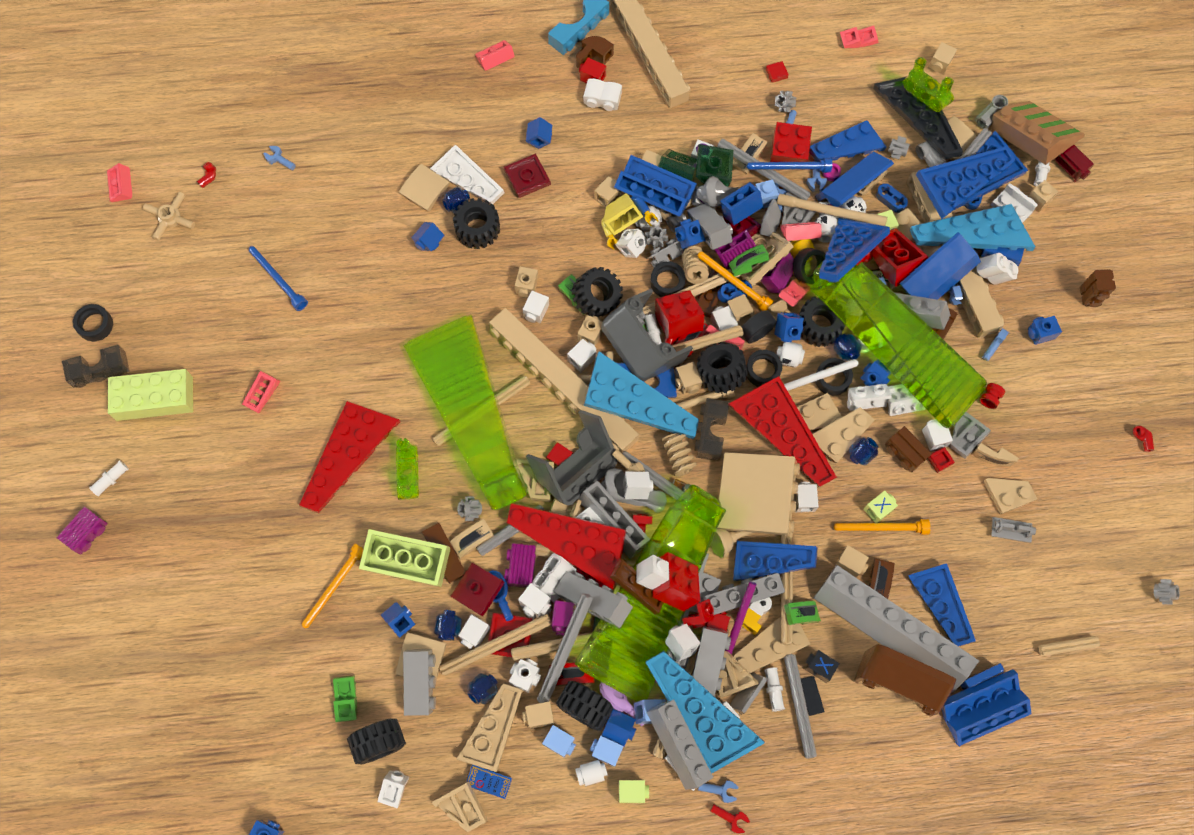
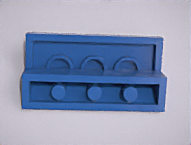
(855, 179)
(655, 185)
(942, 269)
(985, 707)

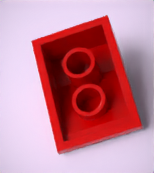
(897, 257)

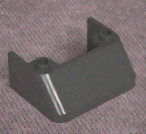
(635, 344)
(582, 467)

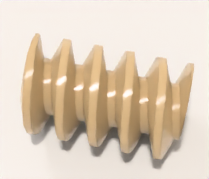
(694, 268)
(678, 454)

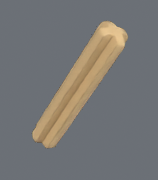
(1069, 645)

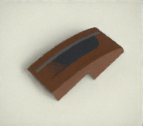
(882, 576)

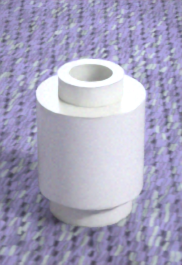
(591, 773)

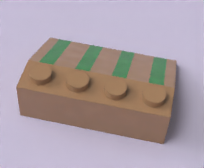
(1035, 130)

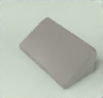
(771, 219)
(745, 697)

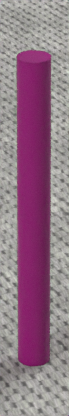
(741, 615)

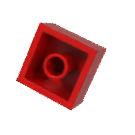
(790, 143)
(679, 314)
(683, 584)

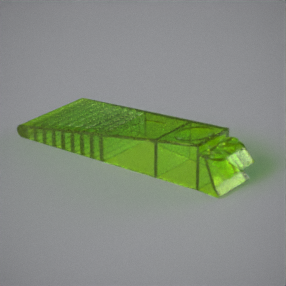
(903, 343)
(461, 387)
(620, 654)

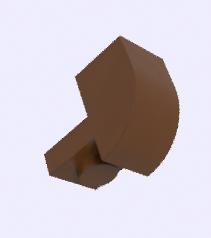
(596, 49)

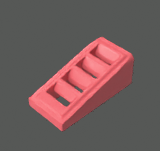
(262, 376)

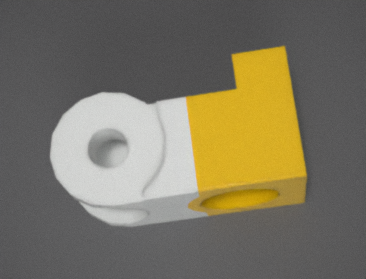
(754, 613)

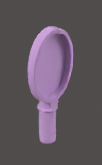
(617, 699)

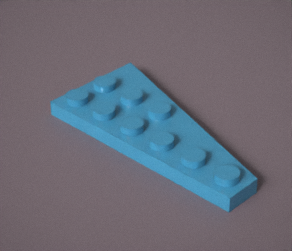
(980, 229)
(626, 396)
(713, 726)

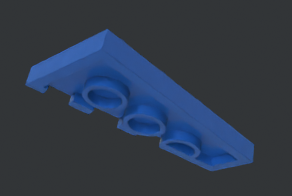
(848, 143)
(766, 559)
(943, 600)

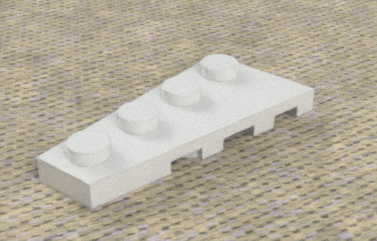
(466, 174)

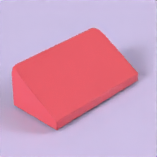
(495, 55)
(119, 183)
(801, 231)

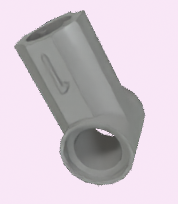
(985, 118)
(929, 154)

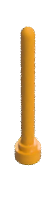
(762, 301)
(921, 526)
(356, 554)

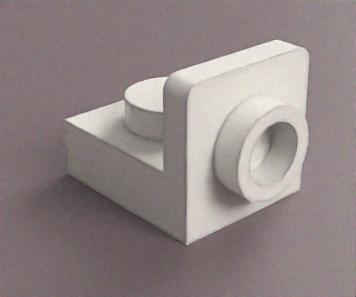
(393, 788)

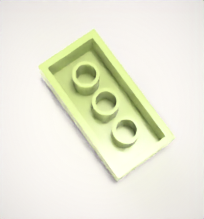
(150, 394)
(404, 558)

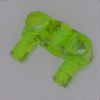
(928, 89)
(407, 459)

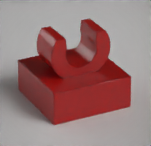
(642, 520)

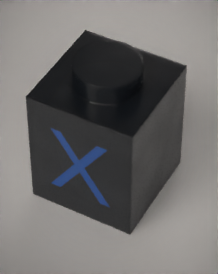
(821, 666)

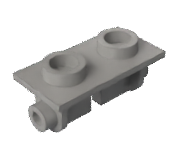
(660, 255)
(1012, 530)

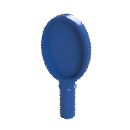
(500, 598)

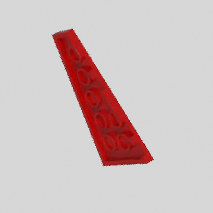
(778, 420)
(349, 446)
(581, 542)

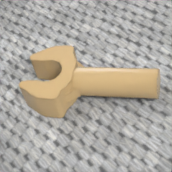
(631, 467)

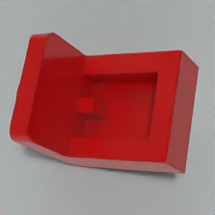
(705, 614)

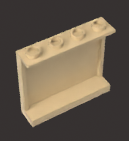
(758, 493)

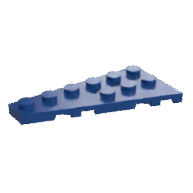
(1014, 171)
(956, 181)
(849, 246)

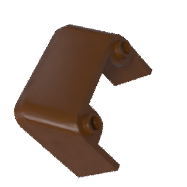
(905, 677)

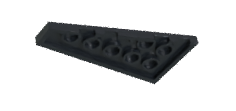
(925, 121)

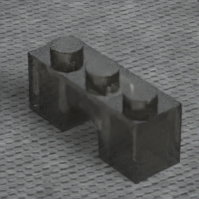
(112, 363)
(709, 445)

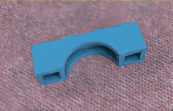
(565, 36)

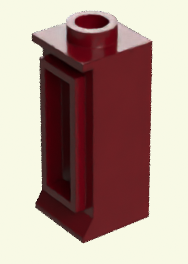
(1075, 163)

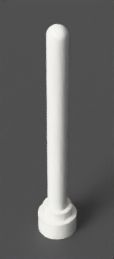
(822, 374)

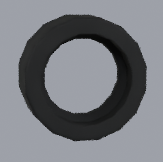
(800, 262)
(667, 267)
(85, 312)
(758, 326)
(767, 355)
(832, 390)

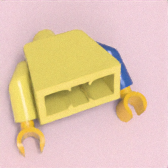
(622, 214)

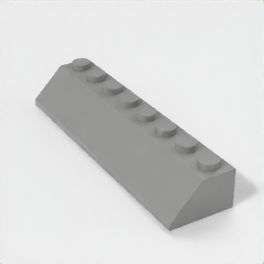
(892, 625)

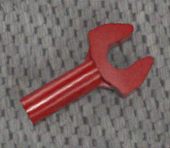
(732, 819)

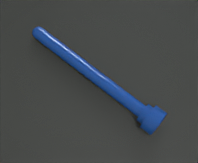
(824, 165)
(298, 301)

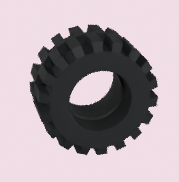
(476, 236)
(609, 287)
(814, 332)
(722, 356)
(584, 705)
(376, 741)

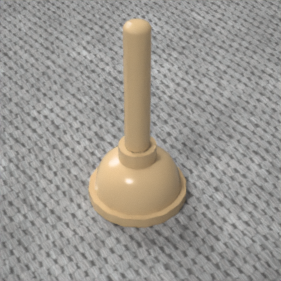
(723, 541)

